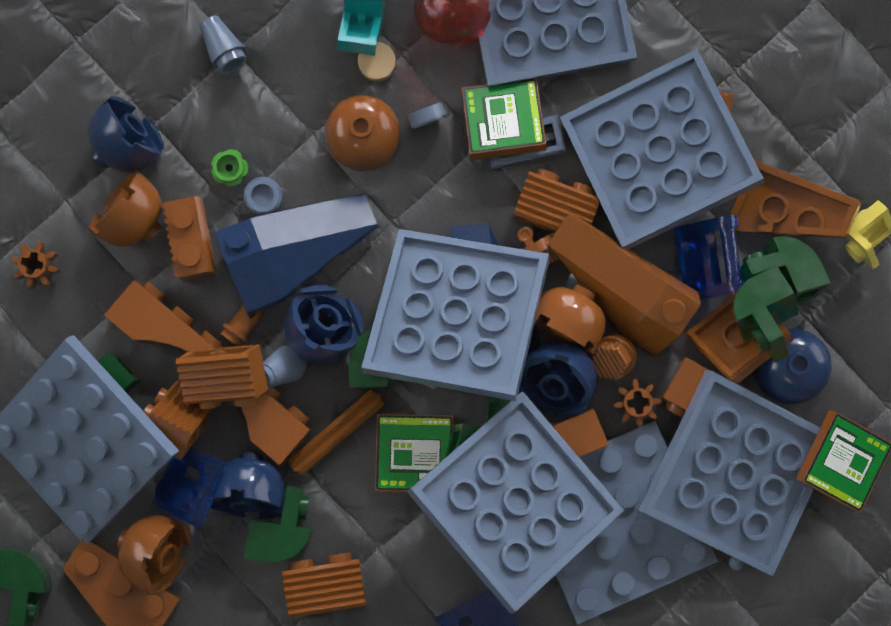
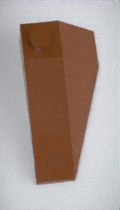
(630, 290)

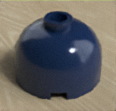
(121, 138)
(322, 324)
(800, 374)
(559, 378)
(250, 487)

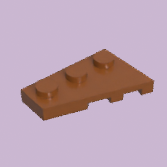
(794, 207)
(110, 594)

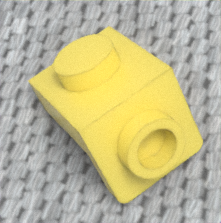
(867, 231)

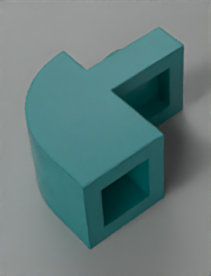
(361, 26)

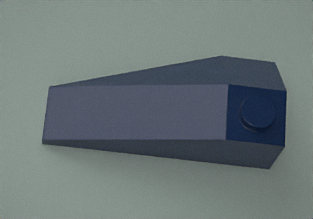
(285, 248)

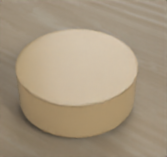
(380, 66)

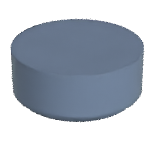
(426, 115)
(263, 196)

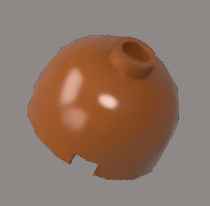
(362, 133)
(129, 213)
(571, 317)
(151, 552)

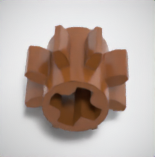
(34, 255)
(642, 394)

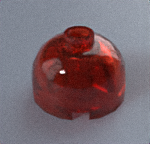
(452, 20)

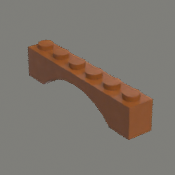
(149, 320)

